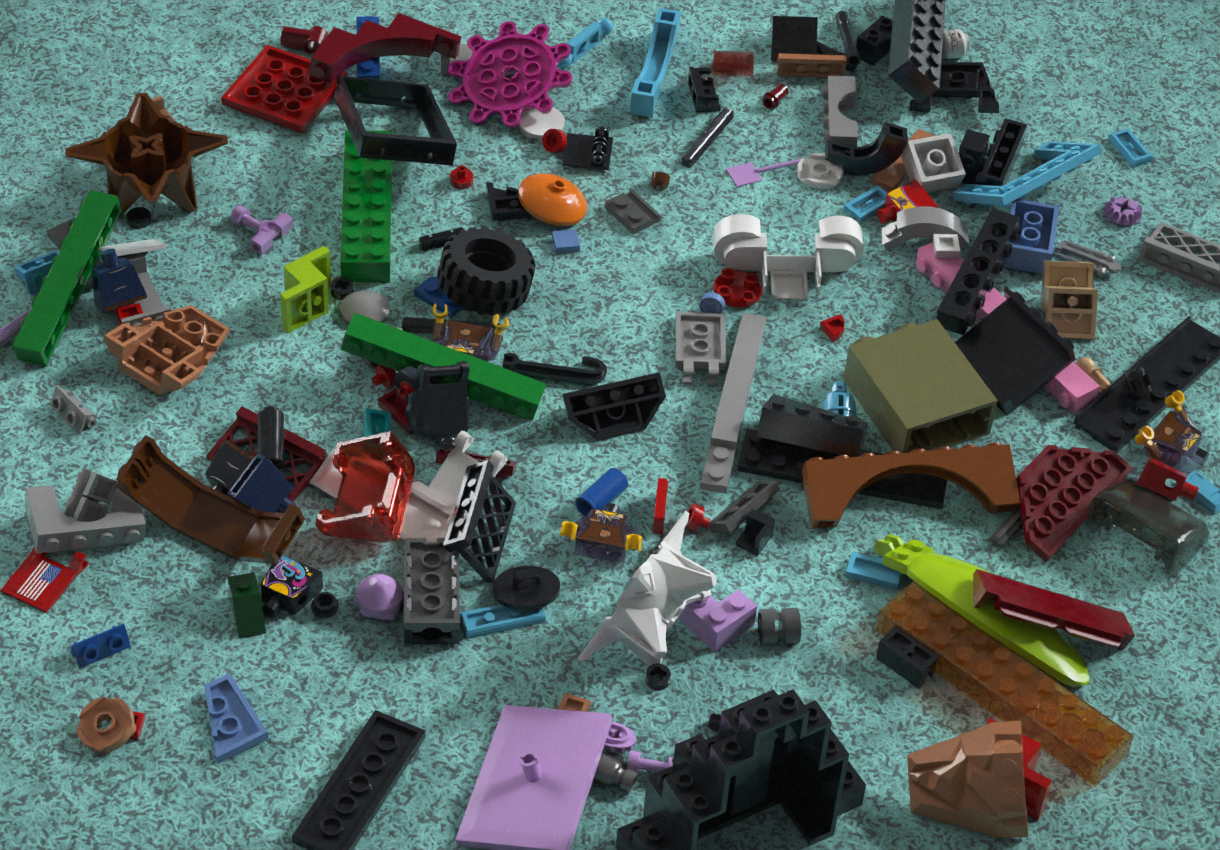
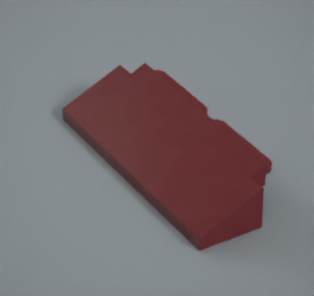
(1053, 610)

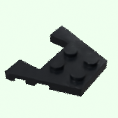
(965, 81)

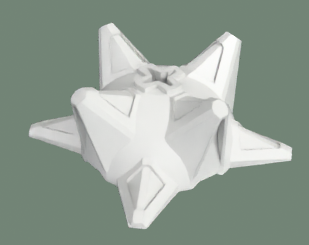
(654, 600)

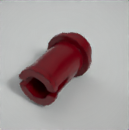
(772, 98)

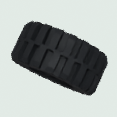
(486, 271)

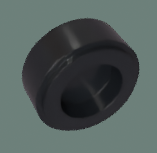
(138, 217)

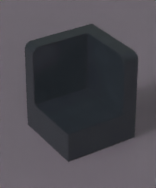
(757, 532)

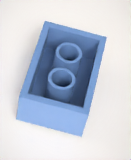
(1037, 235)

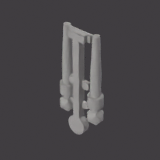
(1089, 255)

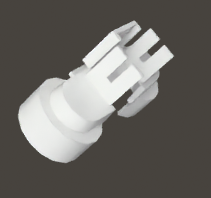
(744, 248)

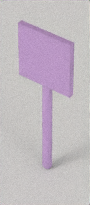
(748, 174)

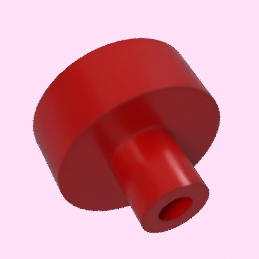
(554, 140)
(461, 177)
(384, 376)
(696, 518)

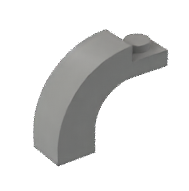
(923, 223)

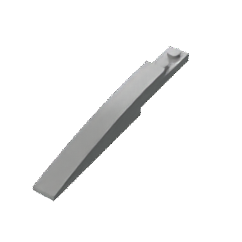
(733, 403)

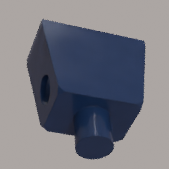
(262, 486)

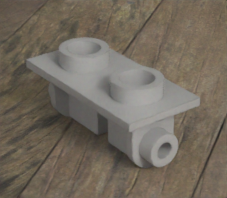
(71, 410)

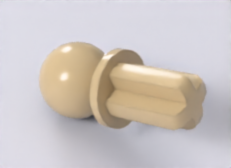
(1093, 372)

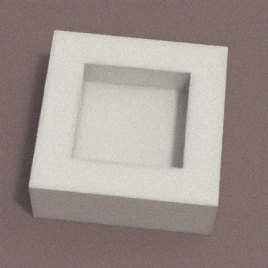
(946, 245)

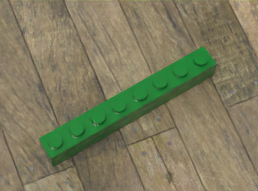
(66, 278)
(402, 349)

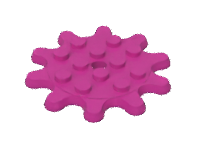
(510, 52)

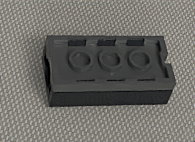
(431, 593)

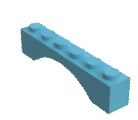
(651, 79)

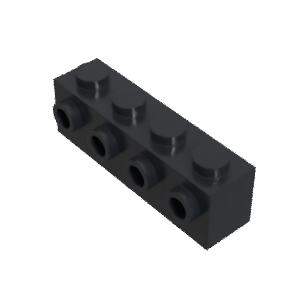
(1002, 154)

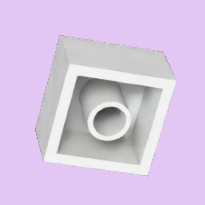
(933, 162)

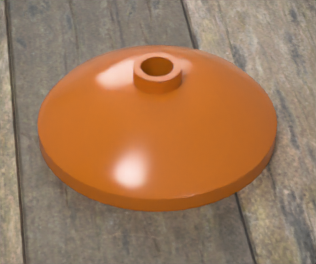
(552, 199)

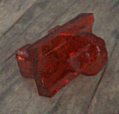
(733, 63)

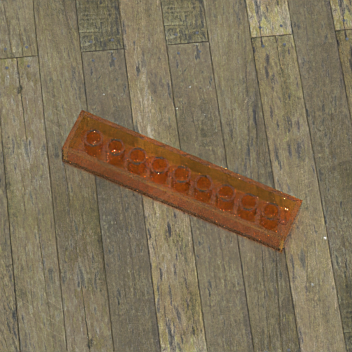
(1009, 685)

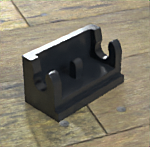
(702, 90)
(907, 656)

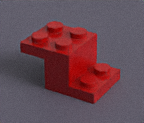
(1035, 784)

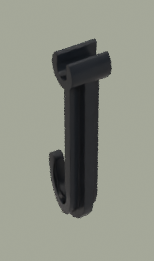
(555, 372)

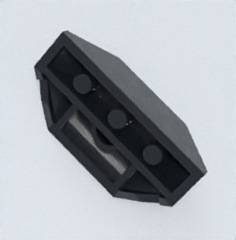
(616, 406)

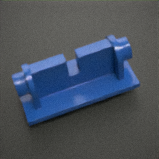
(100, 645)

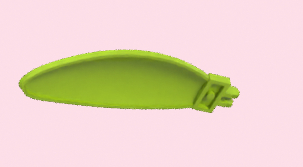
(952, 584)

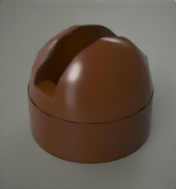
(660, 179)

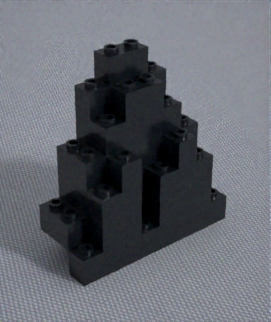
(762, 757)

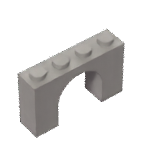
(57, 532)

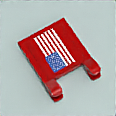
(42, 580)

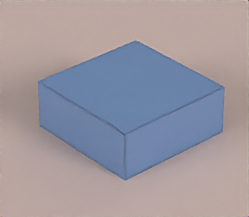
(565, 241)

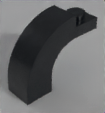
(871, 157)

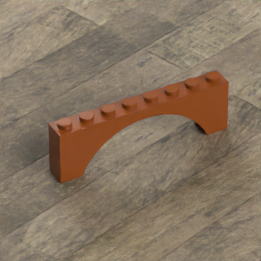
(981, 471)

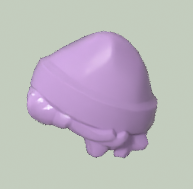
(379, 597)

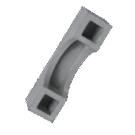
(840, 97)

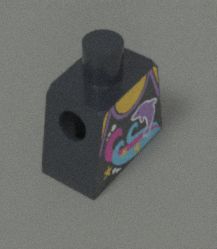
(289, 586)

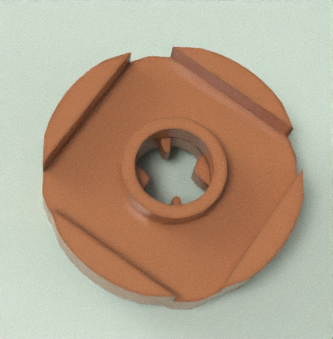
(116, 734)

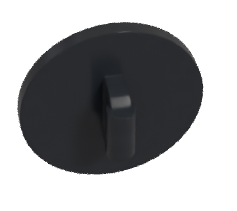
(526, 588)

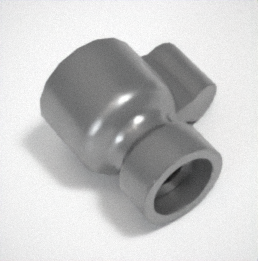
(610, 772)

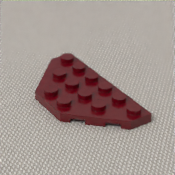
(1059, 491)

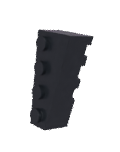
(811, 427)

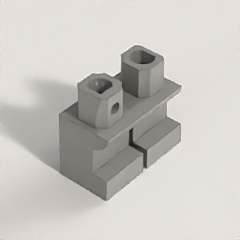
(89, 490)

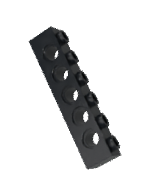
(978, 271)

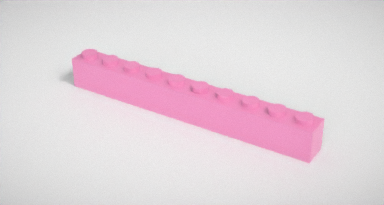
(1071, 386)

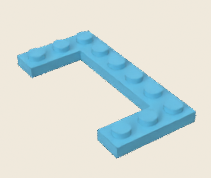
(1062, 158)

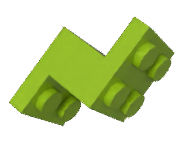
(305, 289)

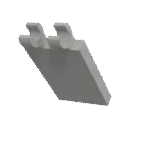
(700, 344)

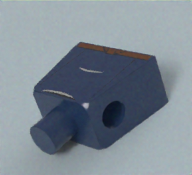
(115, 282)

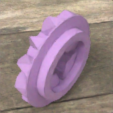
(1128, 217)
(619, 738)

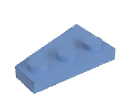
(232, 719)

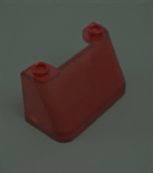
(372, 489)

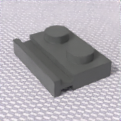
(632, 211)

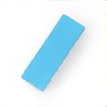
(497, 619)

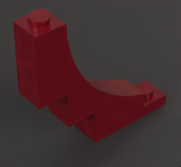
(373, 40)

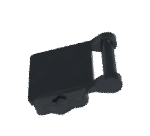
(439, 407)

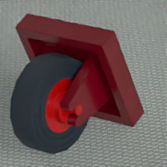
(397, 399)

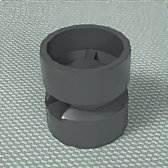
(788, 624)

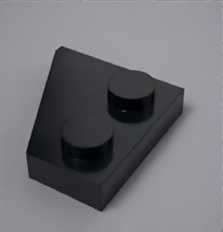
(505, 203)

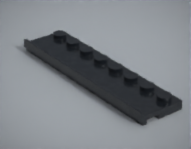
(1175, 365)

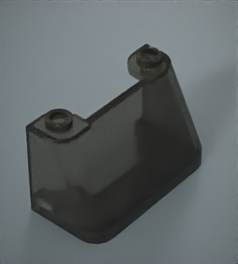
(1152, 520)

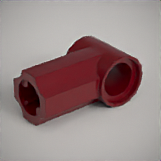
(302, 38)

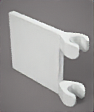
(134, 247)
(451, 474)

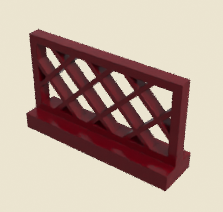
(294, 445)

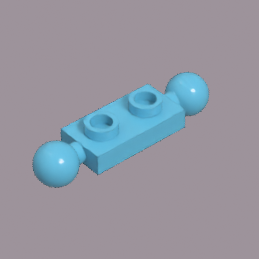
(586, 40)

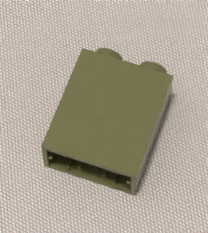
(919, 388)

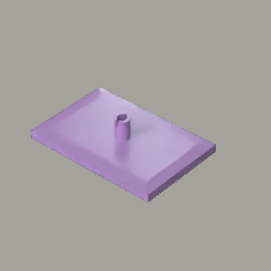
(534, 779)

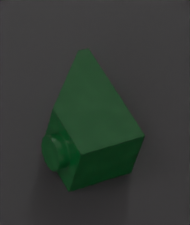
(246, 605)

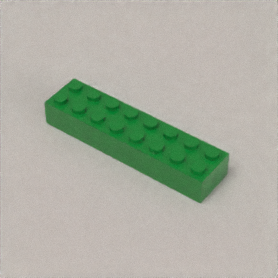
(366, 216)

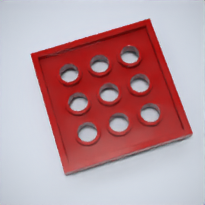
(260, 105)

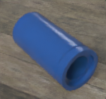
(602, 491)

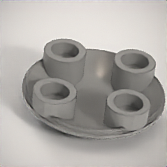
(365, 303)

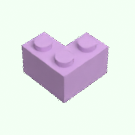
(719, 622)

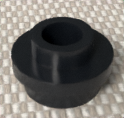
(321, 599)

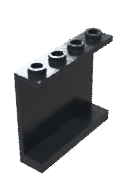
(1015, 351)

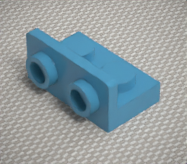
(34, 271)

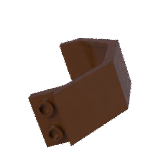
(205, 512)

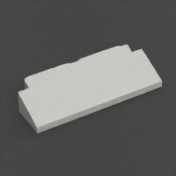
(426, 511)

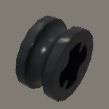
(338, 286)
(664, 673)

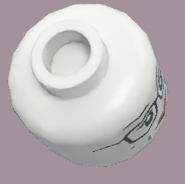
(954, 44)

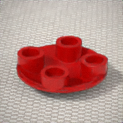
(738, 288)

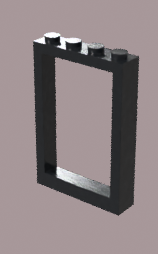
(435, 150)

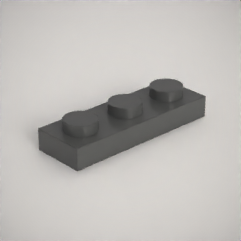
(737, 512)

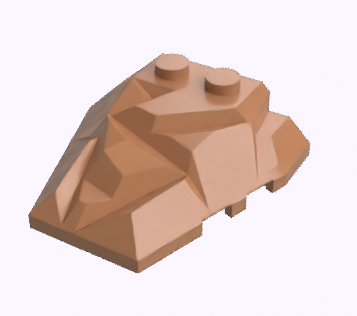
(168, 350)
(973, 781)

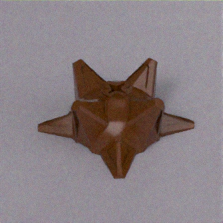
(148, 156)

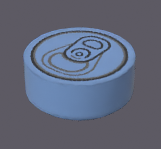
(712, 303)

